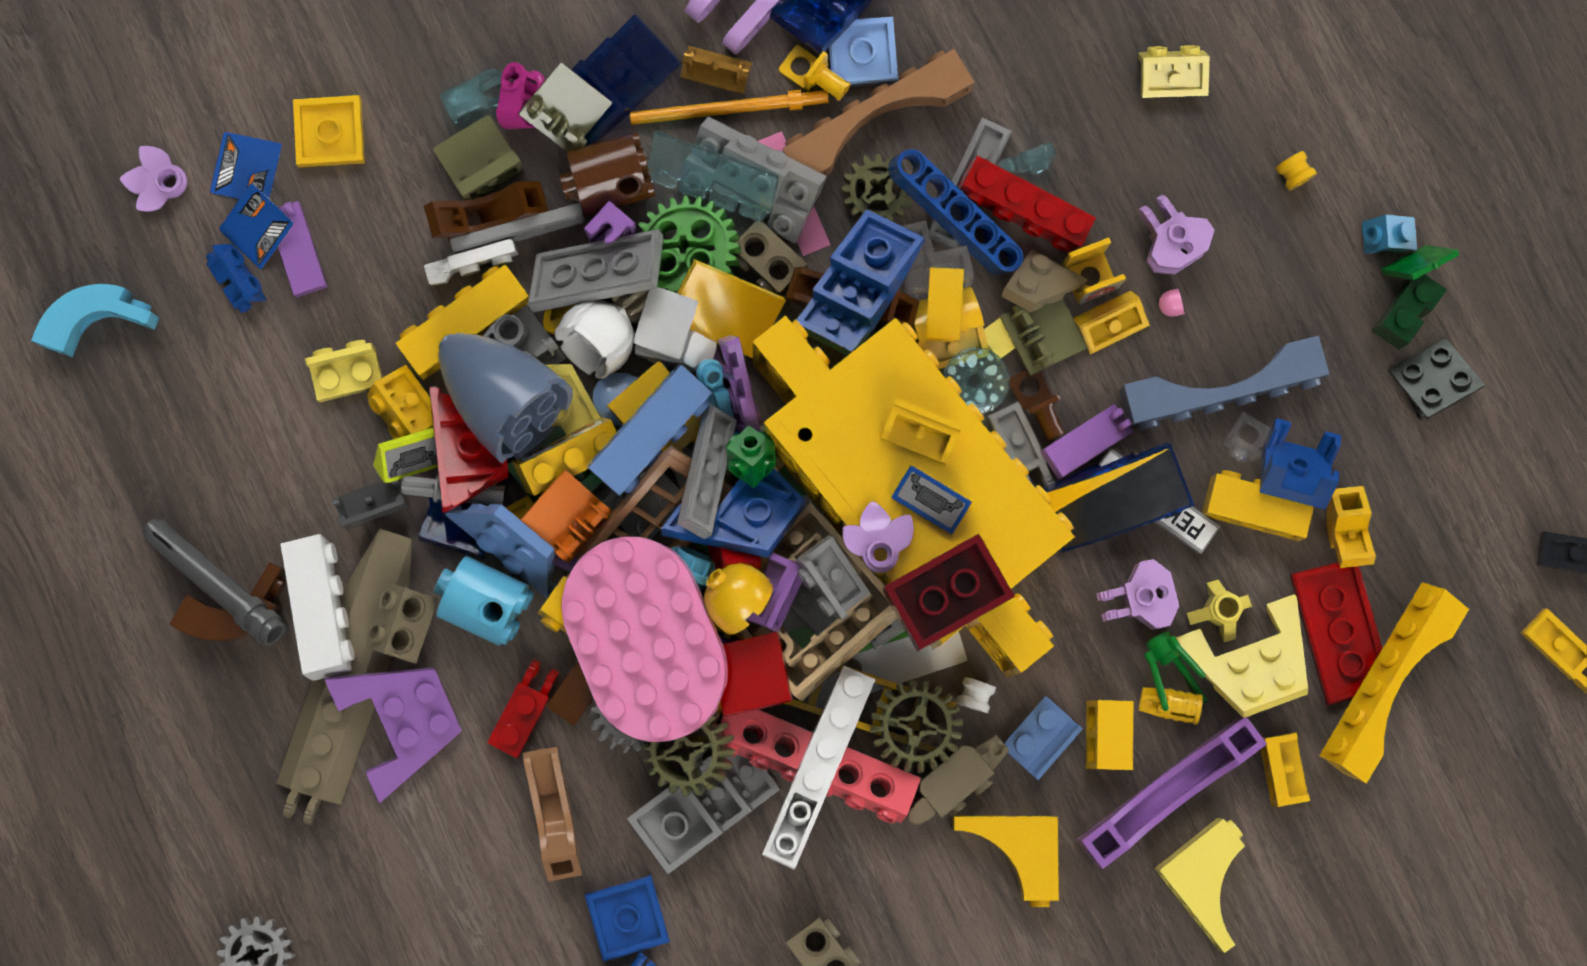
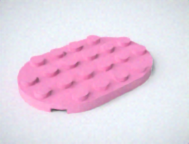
(644, 639)

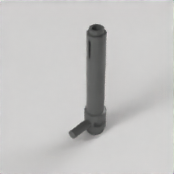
(247, 611)

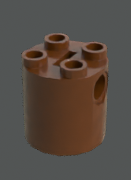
(608, 172)

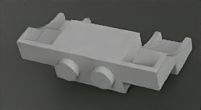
(797, 183)

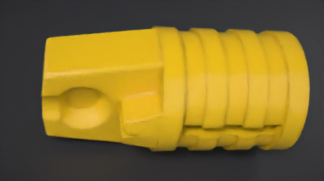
(1182, 705)

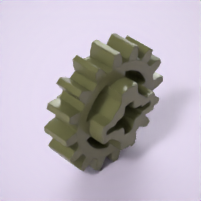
(867, 180)

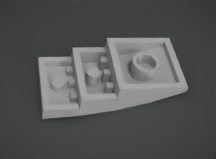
(681, 826)

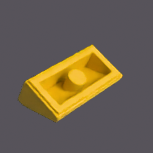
(1111, 321)

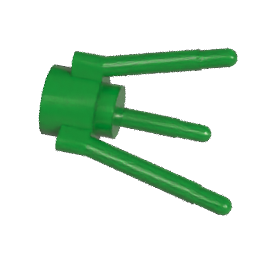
(1167, 649)

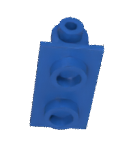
(228, 263)

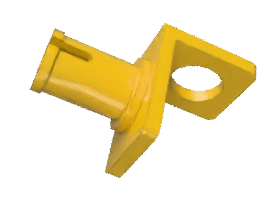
(817, 74)

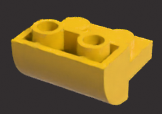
(971, 333)

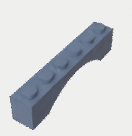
(1158, 399)

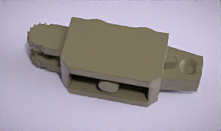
(953, 781)

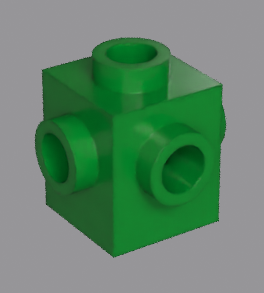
(751, 455)

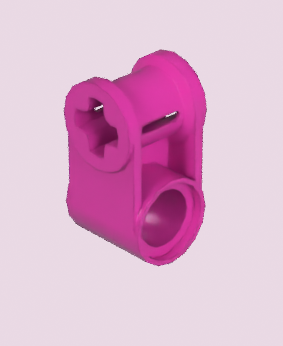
(516, 94)

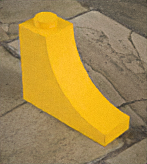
(1029, 846)

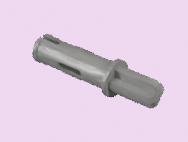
(430, 488)

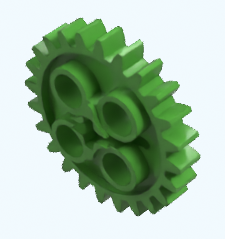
(687, 221)

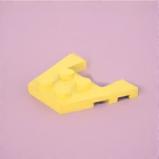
(1261, 672)

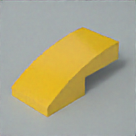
(944, 304)

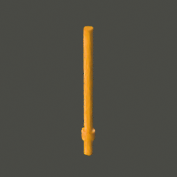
(793, 100)

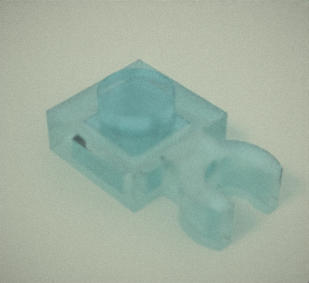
(1034, 159)

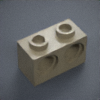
(775, 253)
(408, 624)
(830, 951)

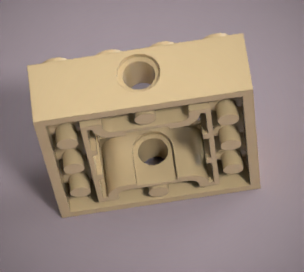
(843, 638)

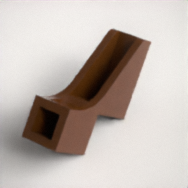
(804, 280)

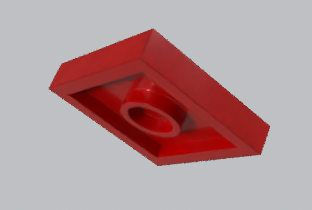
(755, 675)

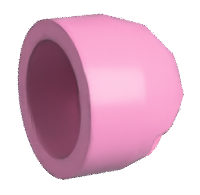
(1171, 303)

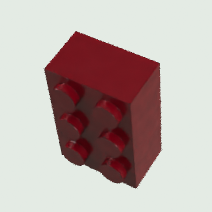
(948, 592)

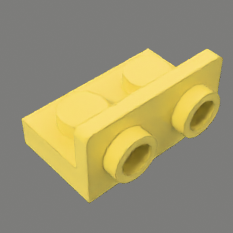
(1174, 72)
(344, 370)

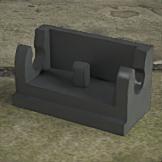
(370, 503)

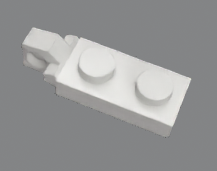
(469, 261)

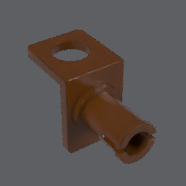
(1039, 404)

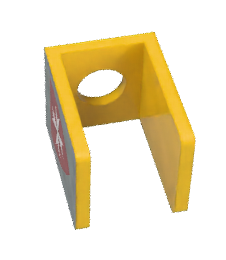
(1093, 257)

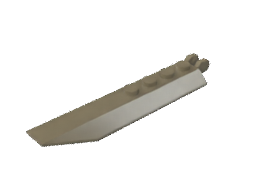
(328, 739)

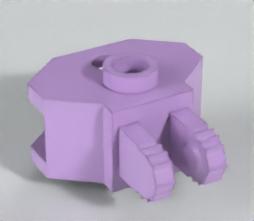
(1173, 235)
(1141, 597)

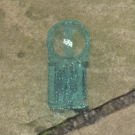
(469, 94)

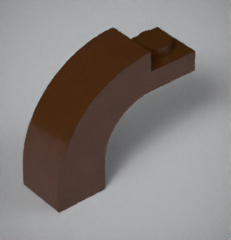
(464, 217)
(214, 624)

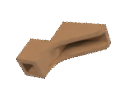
(553, 813)

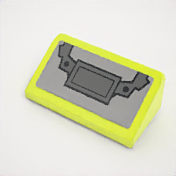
(406, 456)

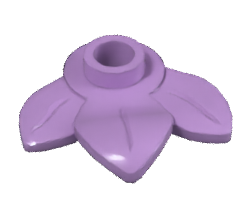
(151, 178)
(878, 532)

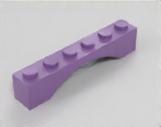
(1170, 790)

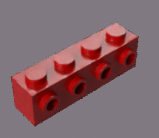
(1026, 205)

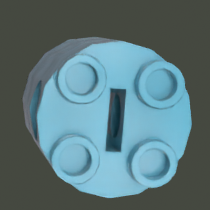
(470, 600)

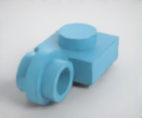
(710, 374)

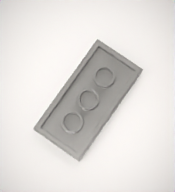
(596, 271)

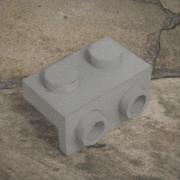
(832, 577)

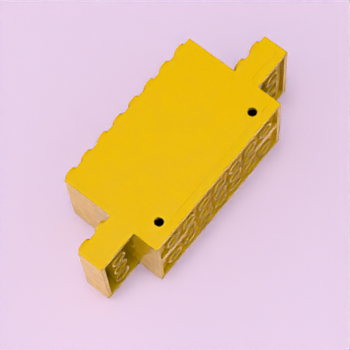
(836, 455)

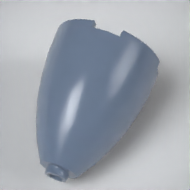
(502, 393)

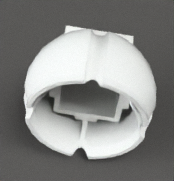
(596, 337)

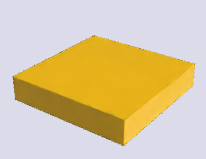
(328, 131)

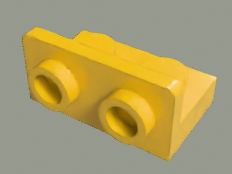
(401, 403)

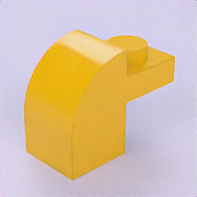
(1347, 527)

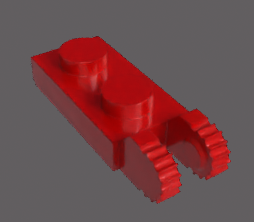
(522, 712)

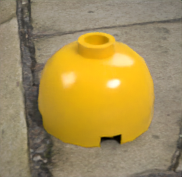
(735, 594)

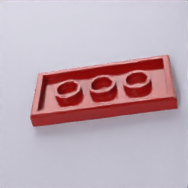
(1337, 627)

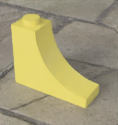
(1197, 875)

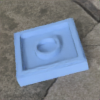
(866, 53)

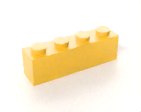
(470, 313)

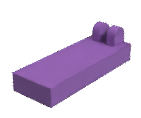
(300, 254)
(1087, 441)

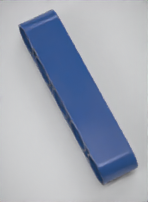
(971, 215)

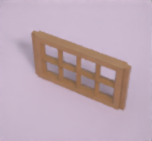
(669, 458)

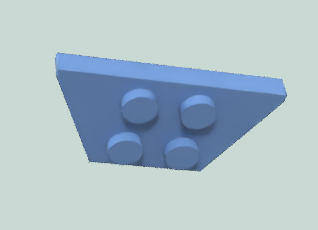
(510, 541)

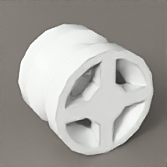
(976, 695)

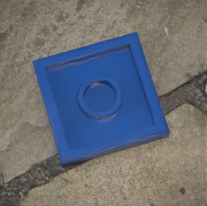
(627, 918)

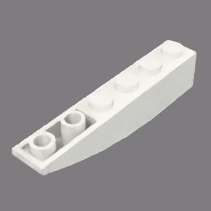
(818, 767)

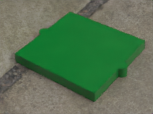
(1420, 262)

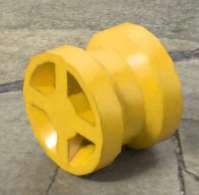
(1296, 170)

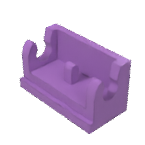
(609, 225)
(785, 584)

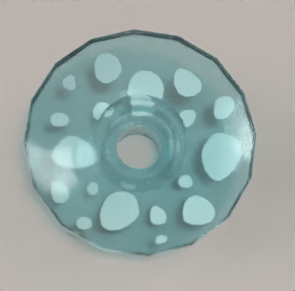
(992, 374)

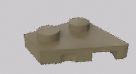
(1041, 282)

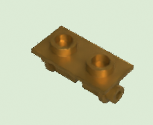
(715, 69)

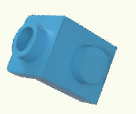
(1389, 234)

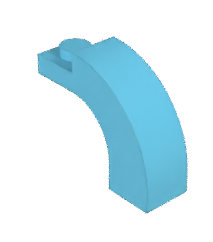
(76, 310)

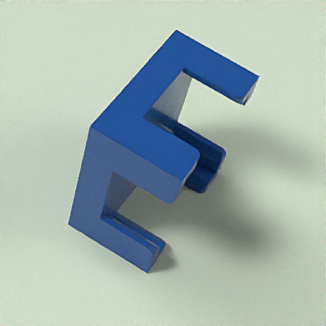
(1297, 470)

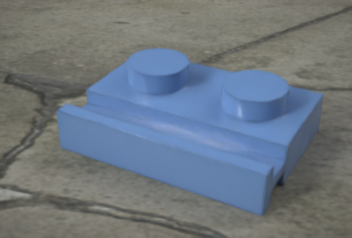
(1041, 737)

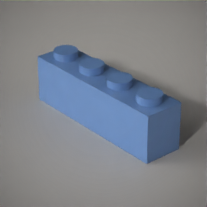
(649, 430)

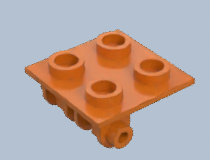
(566, 516)

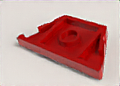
(462, 461)

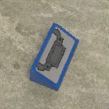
(931, 499)

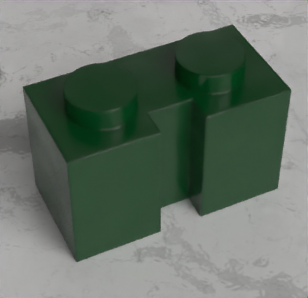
(1401, 319)

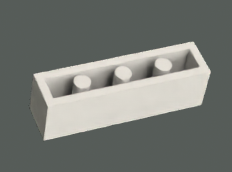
(317, 607)

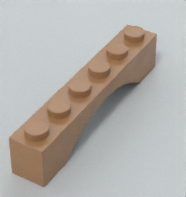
(934, 84)

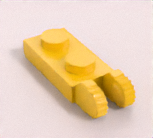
(1558, 646)

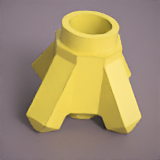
(1221, 609)

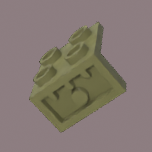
(478, 159)

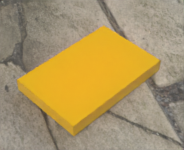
(729, 305)

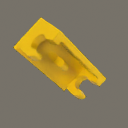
(921, 431)
(1109, 734)
(1284, 770)

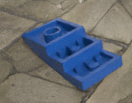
(860, 282)

